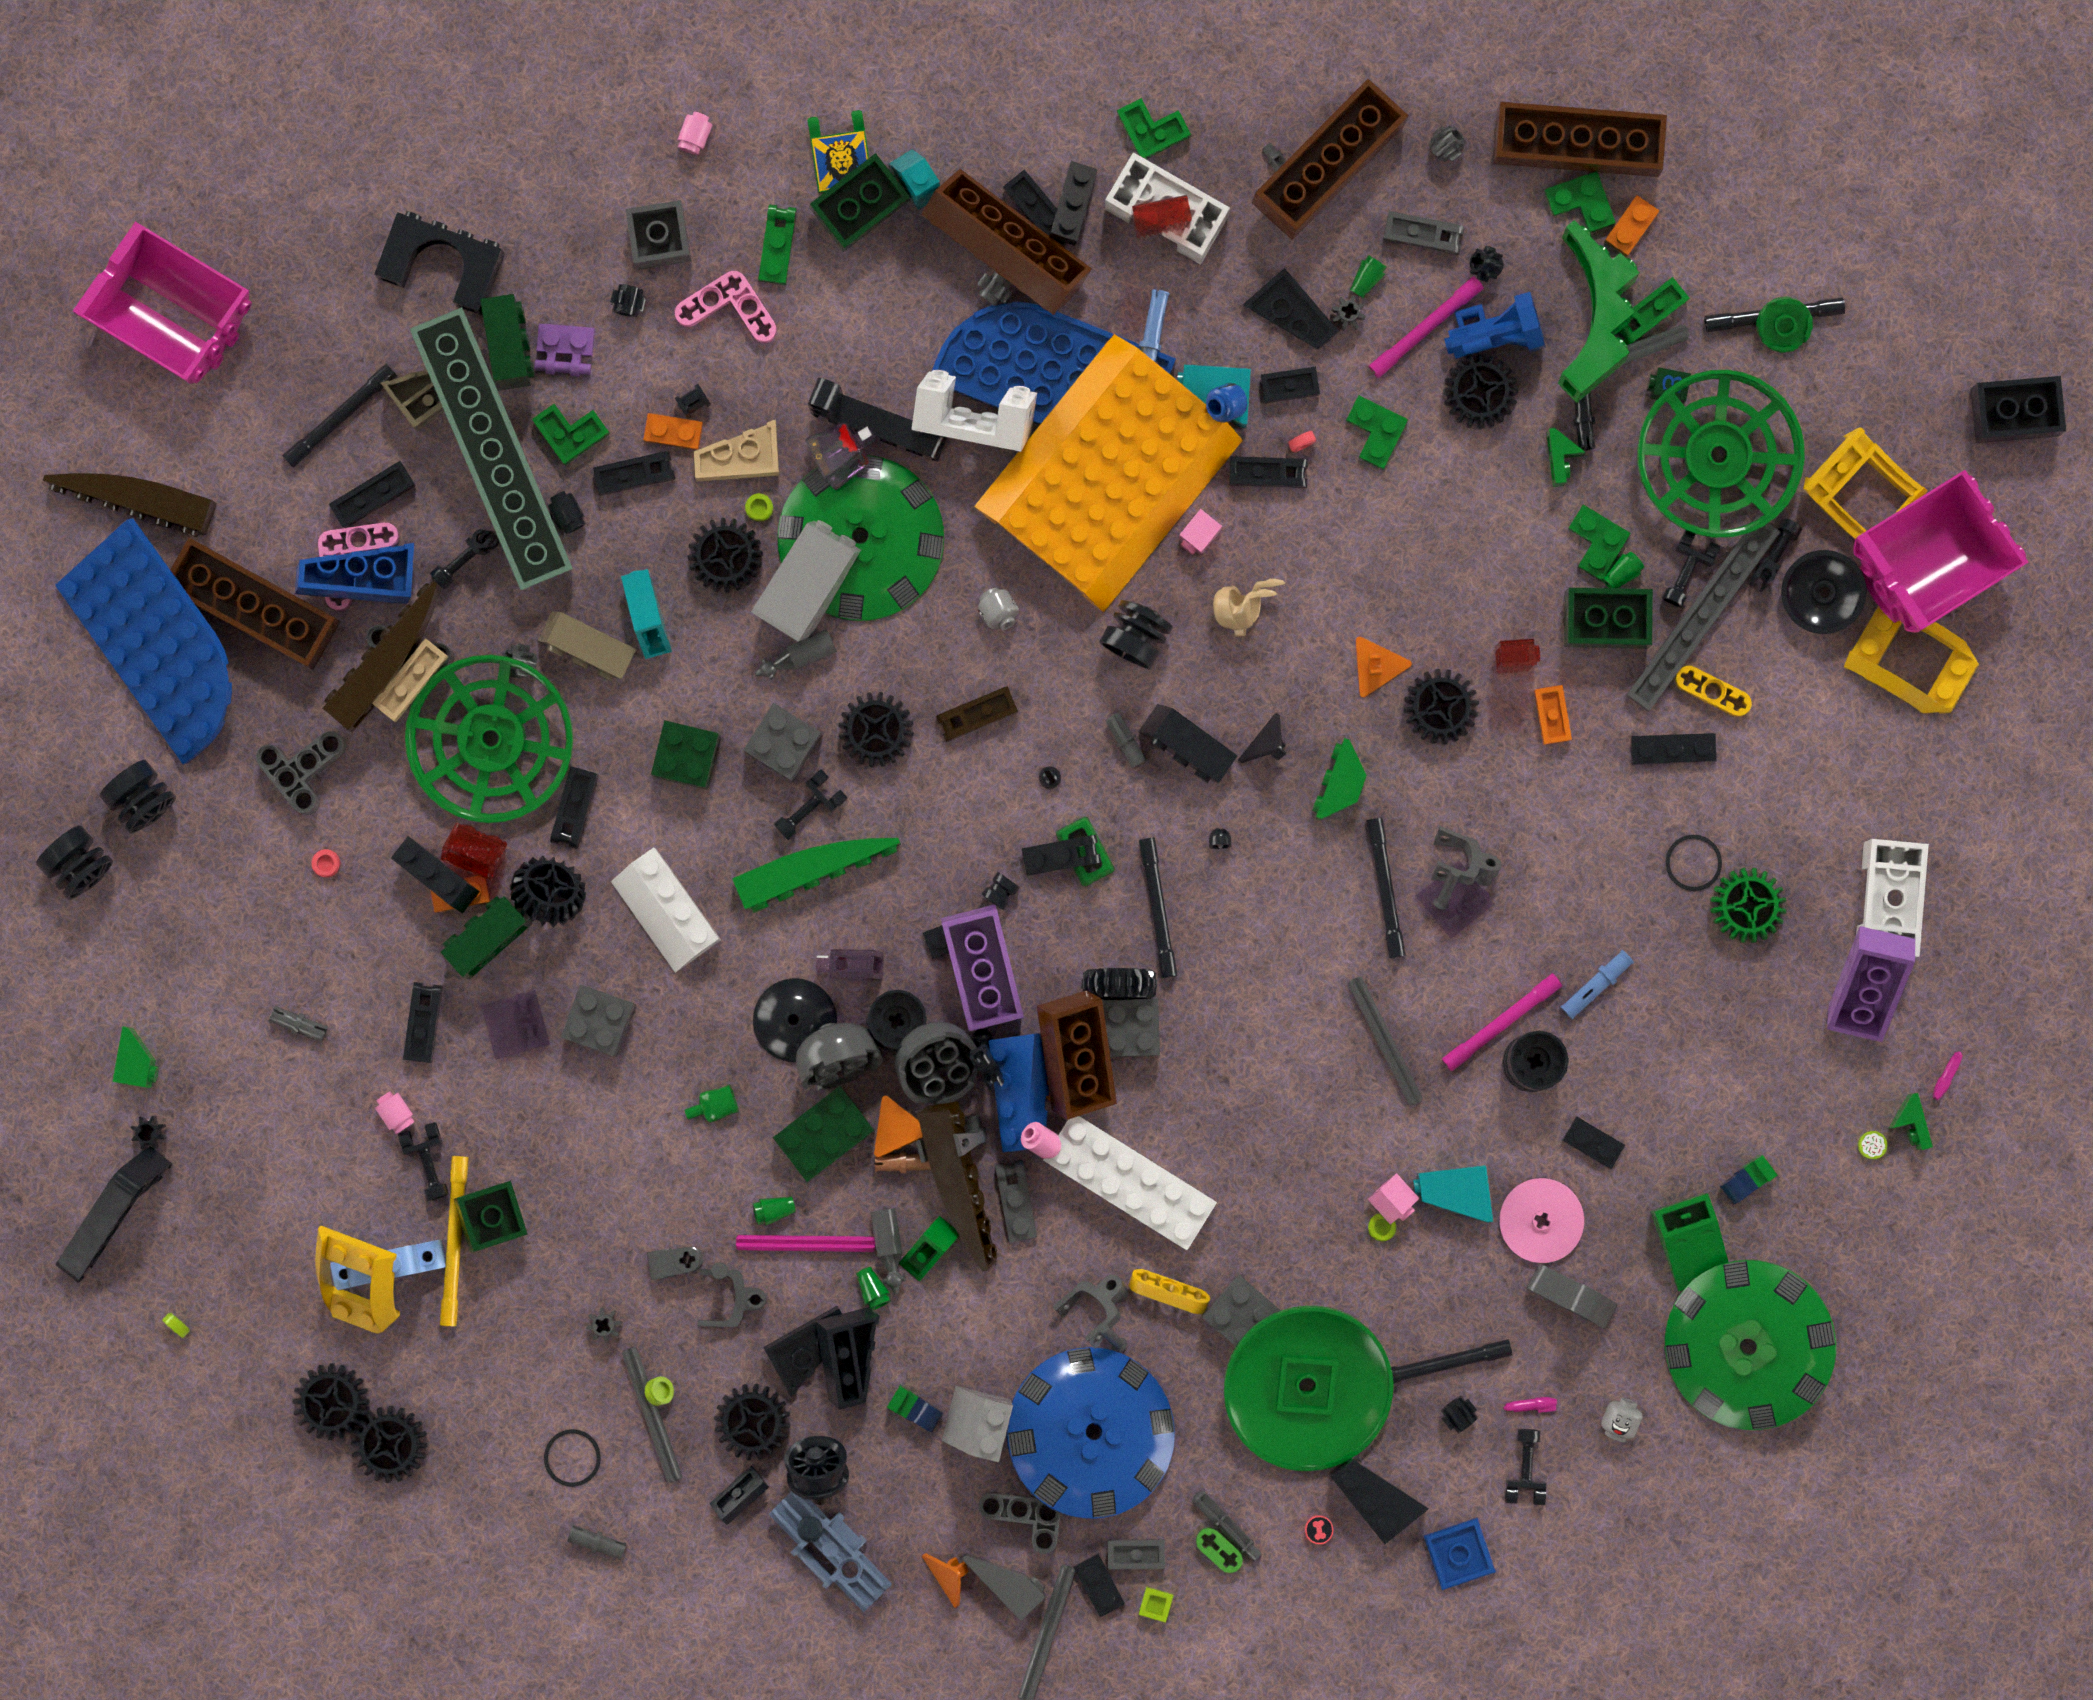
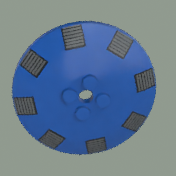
(1051, 1441)

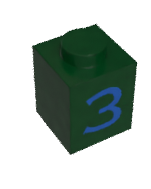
(1665, 379)

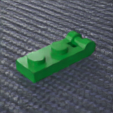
(777, 245)
(1655, 309)

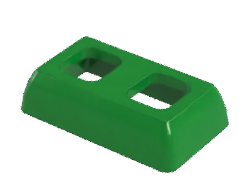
(1107, 866)

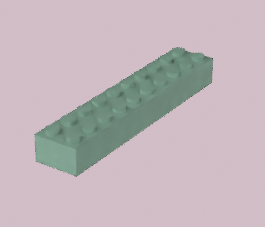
(491, 448)

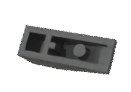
(1010, 1586)

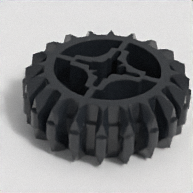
(1484, 404)
(713, 560)
(1435, 694)
(885, 719)
(547, 891)
(1120, 983)
(326, 1413)
(731, 1434)
(397, 1454)

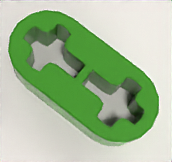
(1214, 1554)

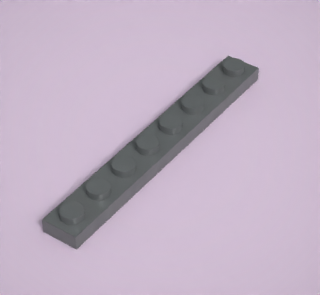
(1701, 616)

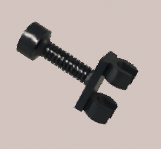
(1768, 567)
(443, 575)
(1675, 595)
(788, 825)
(983, 1059)
(435, 1188)
(1528, 1438)

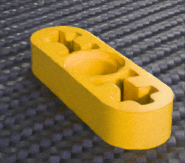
(1735, 692)
(1181, 1295)

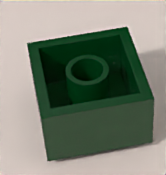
(685, 755)
(490, 1216)

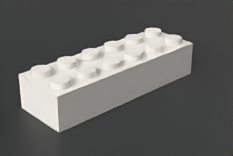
(1131, 1182)

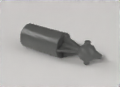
(799, 654)
(888, 1245)

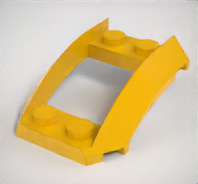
(1843, 464)
(1949, 683)
(371, 1260)

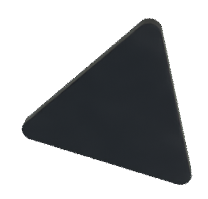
(1266, 742)

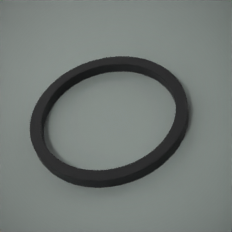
(1693, 837)
(598, 1454)

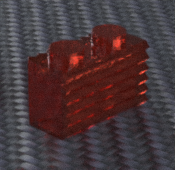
(1161, 216)
(1516, 655)
(474, 851)

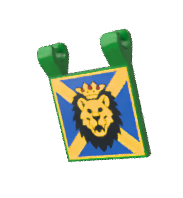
(837, 153)

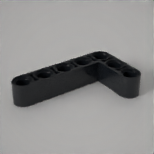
(829, 402)
(110, 1211)

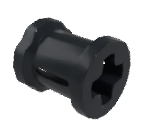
(692, 401)

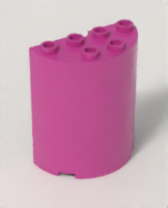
(178, 279)
(1936, 554)

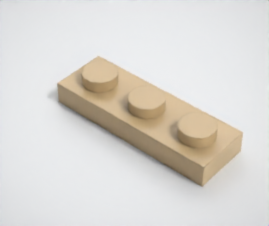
(410, 680)

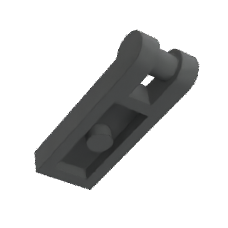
(1422, 232)
(1016, 1202)

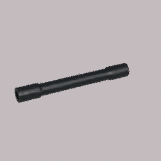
(1728, 320)
(306, 445)
(1150, 862)
(1393, 932)
(1485, 1353)

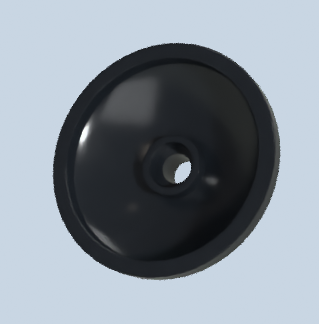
(1802, 588)
(776, 1006)

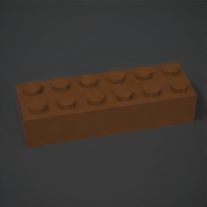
(1580, 139)
(1329, 159)
(1006, 241)
(253, 604)

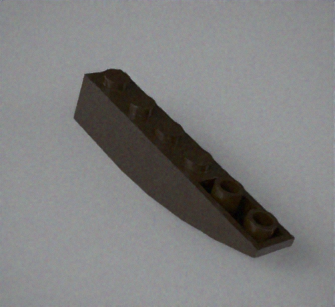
(140, 497)
(380, 664)
(957, 1180)

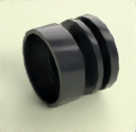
(1136, 633)
(134, 791)
(71, 858)
(888, 1005)
(1549, 1053)

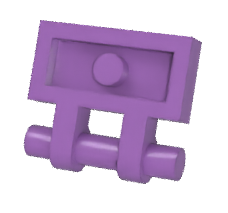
(566, 341)

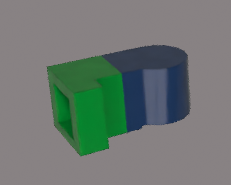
(1748, 1179)
(915, 1408)

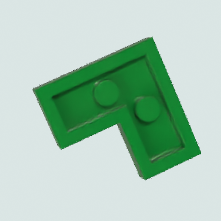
(1150, 136)
(1585, 194)
(1384, 430)
(567, 439)
(1605, 541)

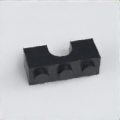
(435, 874)

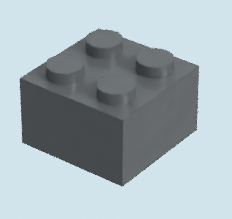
(658, 235)
(783, 742)
(598, 1020)
(1132, 1027)
(1238, 1309)

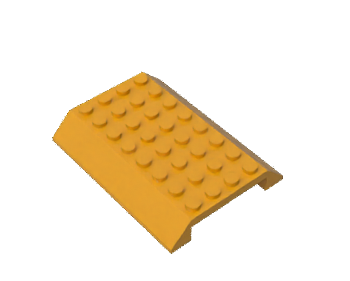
(1109, 471)

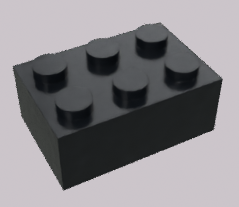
(2018, 409)

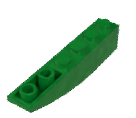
(806, 868)

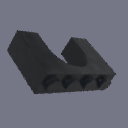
(411, 236)

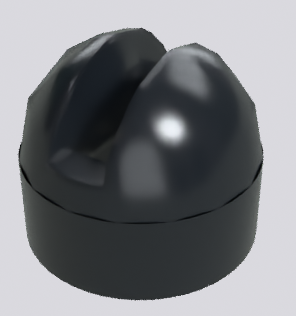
(1043, 779)
(1219, 837)

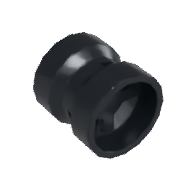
(1000, 890)

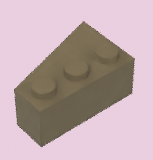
(415, 398)
(586, 646)

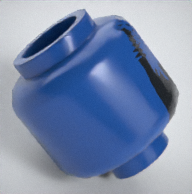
(1226, 402)

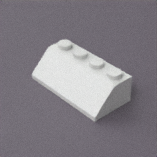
(665, 909)

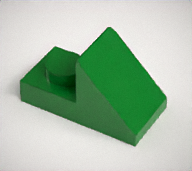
(1560, 448)
(1912, 1113)

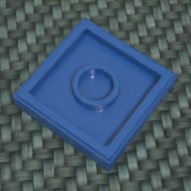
(1459, 1553)

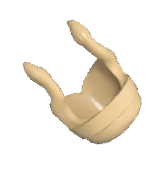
(1241, 611)

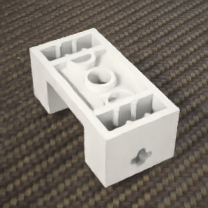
(1146, 183)
(1006, 430)
(1898, 868)

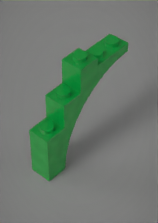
(1610, 313)

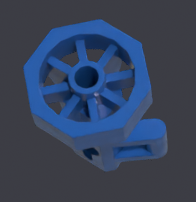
(1514, 326)

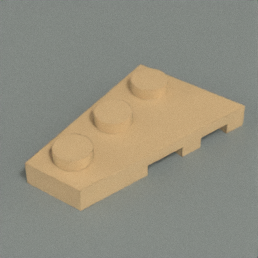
(740, 457)

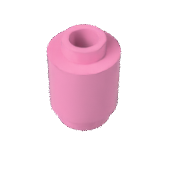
(694, 133)
(394, 1112)
(1041, 1140)

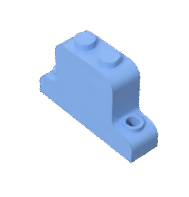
(408, 1262)

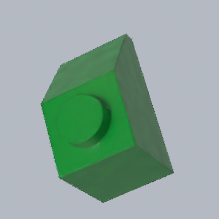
(134, 1061)
(929, 1248)

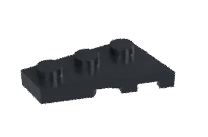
(1291, 309)
(798, 1352)

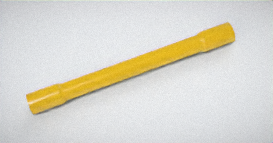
(449, 1302)

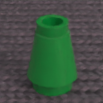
(1367, 276)
(1624, 570)
(773, 1209)
(872, 1289)

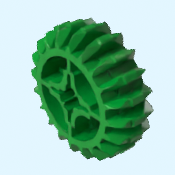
(1747, 892)

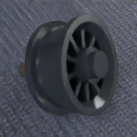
(816, 1468)

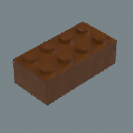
(1076, 1054)

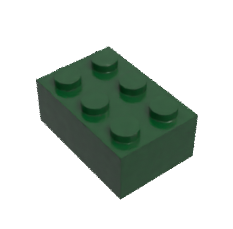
(859, 202)
(507, 342)
(1608, 618)
(485, 937)
(824, 1134)

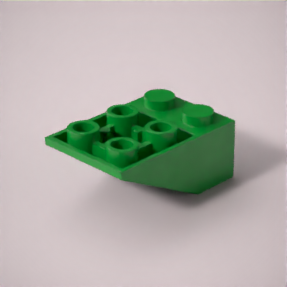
(1690, 1238)

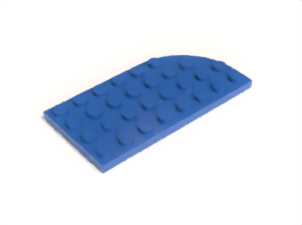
(1024, 348)
(153, 638)

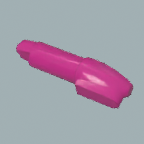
(1945, 1080)
(1541, 1404)

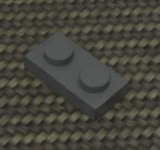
(1136, 1554)

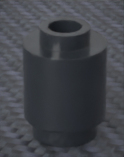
(566, 512)

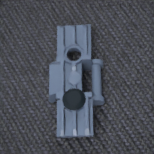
(837, 1542)

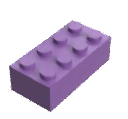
(982, 967)
(1871, 984)

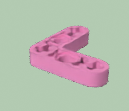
(737, 298)
(339, 549)

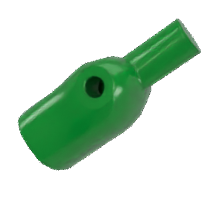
(714, 1104)

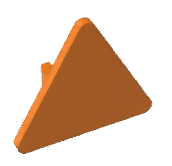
(1377, 665)
(895, 1128)
(948, 1576)

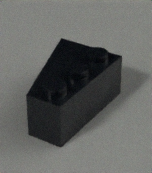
(1188, 743)
(846, 1355)
(1377, 1500)

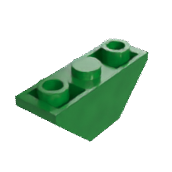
(1342, 782)

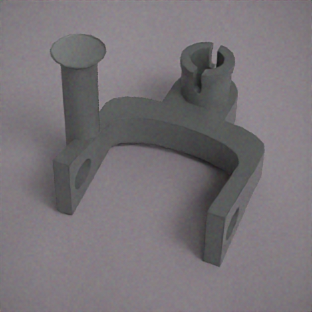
(1481, 867)
(974, 1136)
(1107, 1292)
(742, 1296)

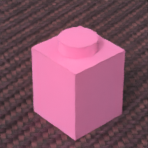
(1199, 533)
(1394, 1199)

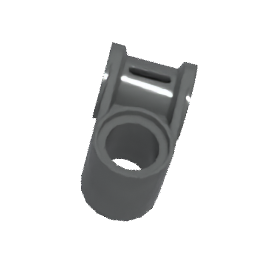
(669, 1262)

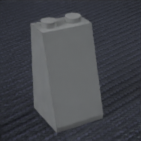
(807, 580)
(977, 1423)

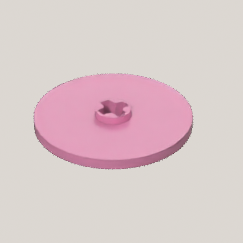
(1550, 1241)

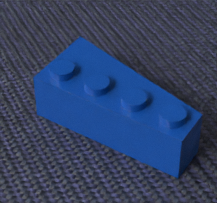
(360, 575)
(1024, 1087)

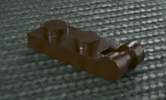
(978, 713)

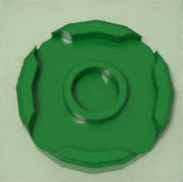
(1784, 324)

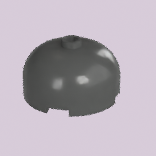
(836, 1048)
(930, 1051)

